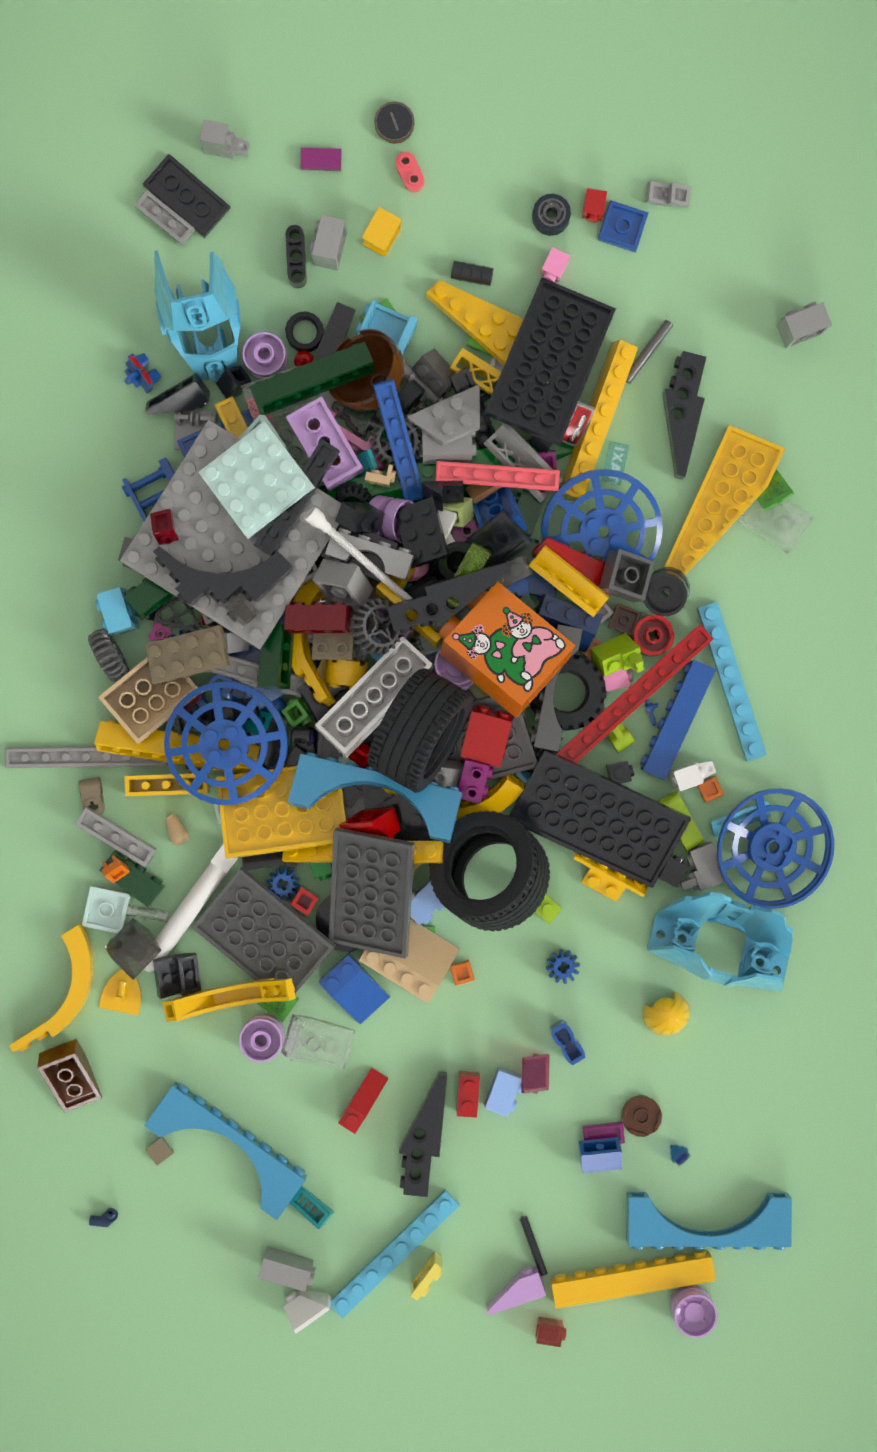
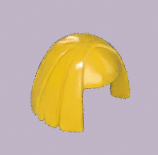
(667, 1015)

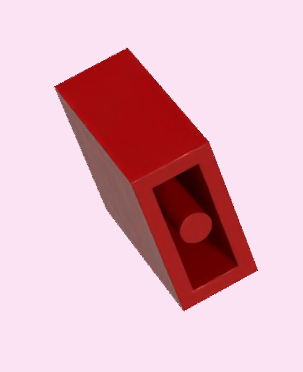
(487, 735)

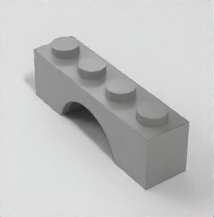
(396, 562)

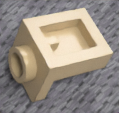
(377, 478)

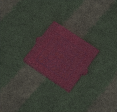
(535, 1073)

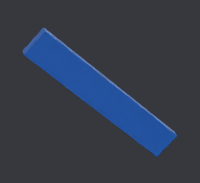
(398, 439)

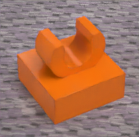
(115, 870)

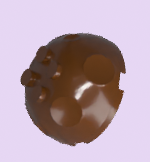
(388, 364)

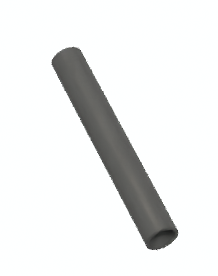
(649, 350)

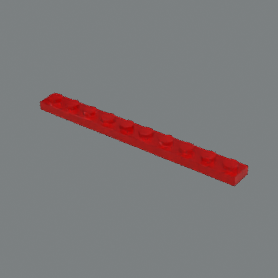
(636, 694)

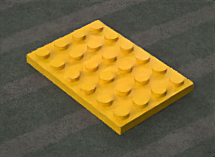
(272, 824)

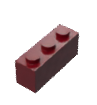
(317, 618)

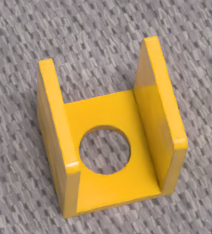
(382, 232)

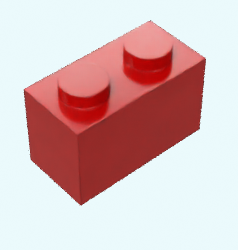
(468, 1094)

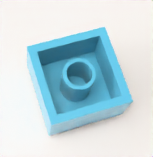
(116, 612)

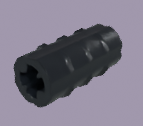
(472, 273)

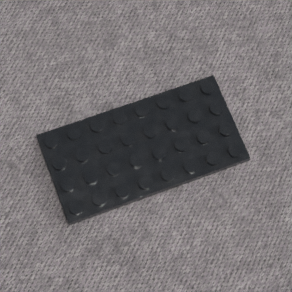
(550, 361)
(599, 818)

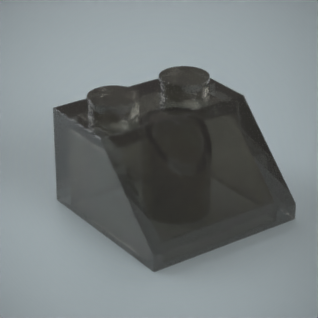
(133, 948)

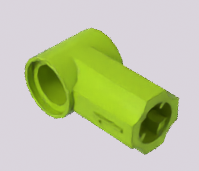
(620, 738)

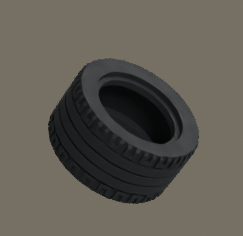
(420, 730)
(522, 894)

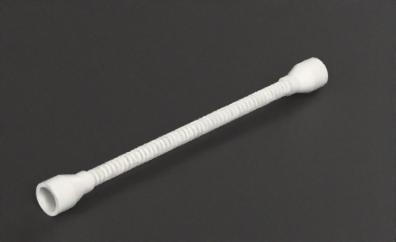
(318, 520)

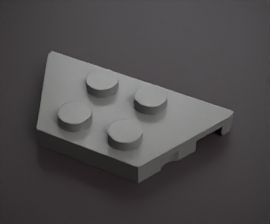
(451, 417)

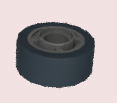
(547, 225)

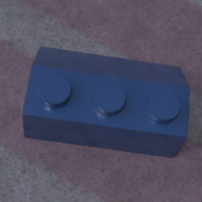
(559, 612)

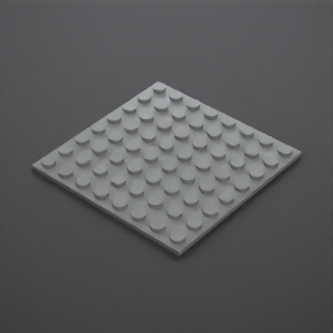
(216, 544)

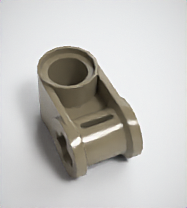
(92, 791)

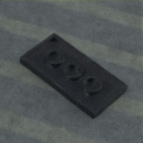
(186, 195)

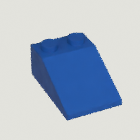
(495, 503)
(353, 988)

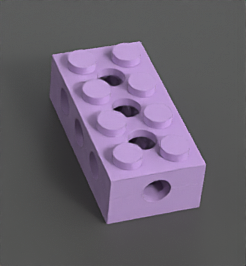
(329, 431)

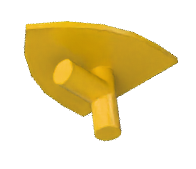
(121, 994)

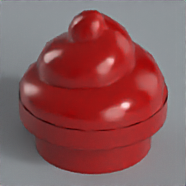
(303, 358)

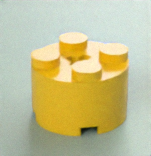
(345, 672)

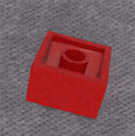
(374, 821)

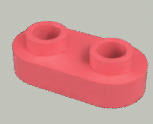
(409, 171)

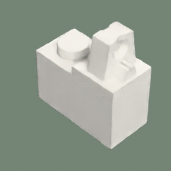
(691, 775)

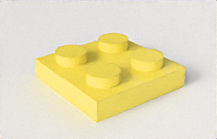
(430, 1271)

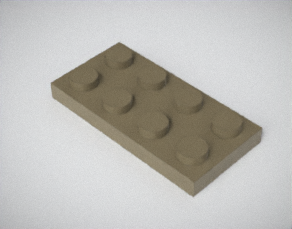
(187, 654)

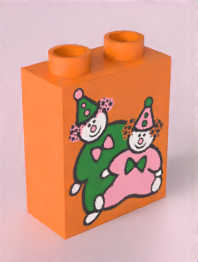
(505, 648)

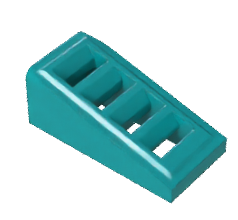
(367, 461)
(322, 1207)

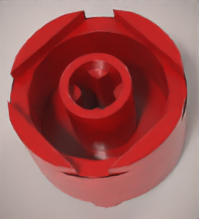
(663, 632)

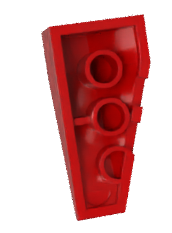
(586, 565)

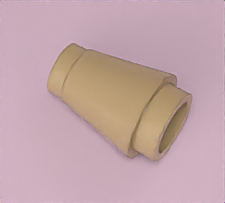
(176, 830)

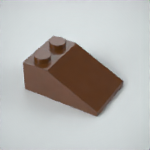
(69, 1075)

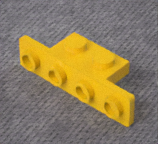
(608, 881)

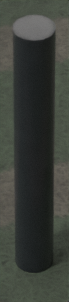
(533, 1246)

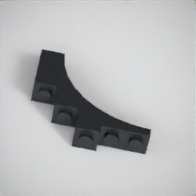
(195, 583)

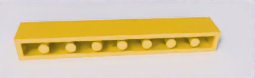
(605, 402)
(115, 739)
(632, 1279)

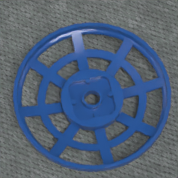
(603, 516)
(238, 740)
(784, 852)

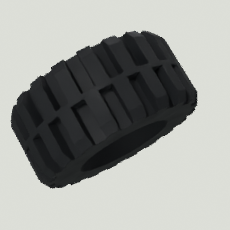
(593, 698)

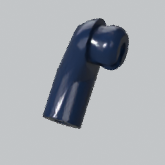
(104, 1220)

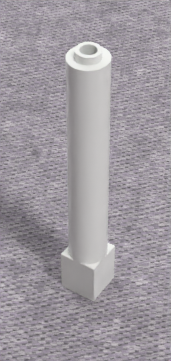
(192, 904)

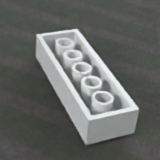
(368, 700)

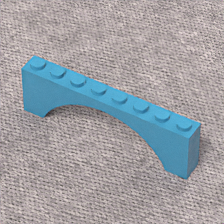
(319, 777)
(276, 1175)
(764, 1228)

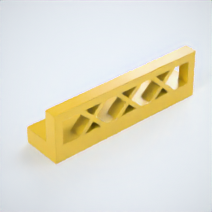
(479, 367)
(569, 581)

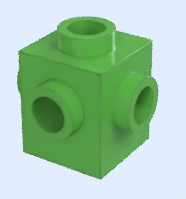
(293, 714)

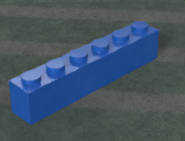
(678, 719)

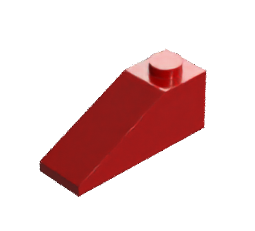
(362, 1100)

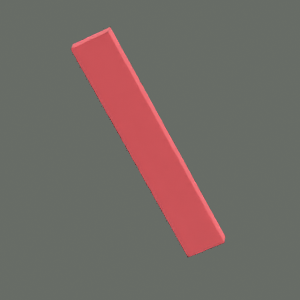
(498, 475)

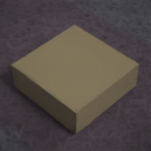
(159, 1150)

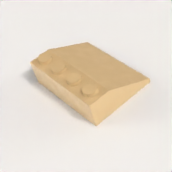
(144, 705)
(423, 967)

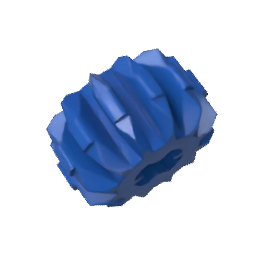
(286, 877)
(557, 962)

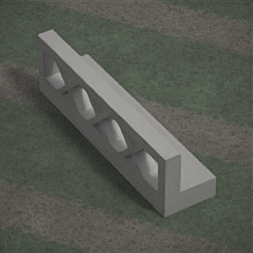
(524, 455)
(116, 836)

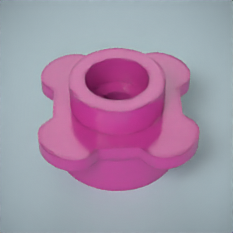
(166, 631)

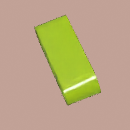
(692, 835)

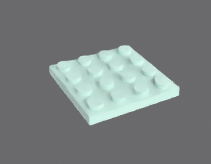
(256, 479)

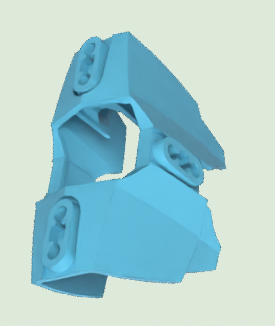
(198, 313)
(766, 939)

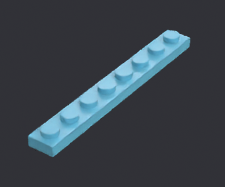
(732, 682)
(394, 1253)

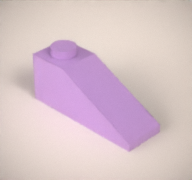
(521, 1289)

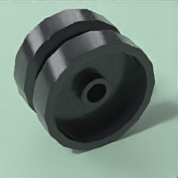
(678, 591)

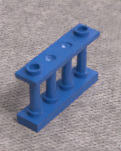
(165, 470)

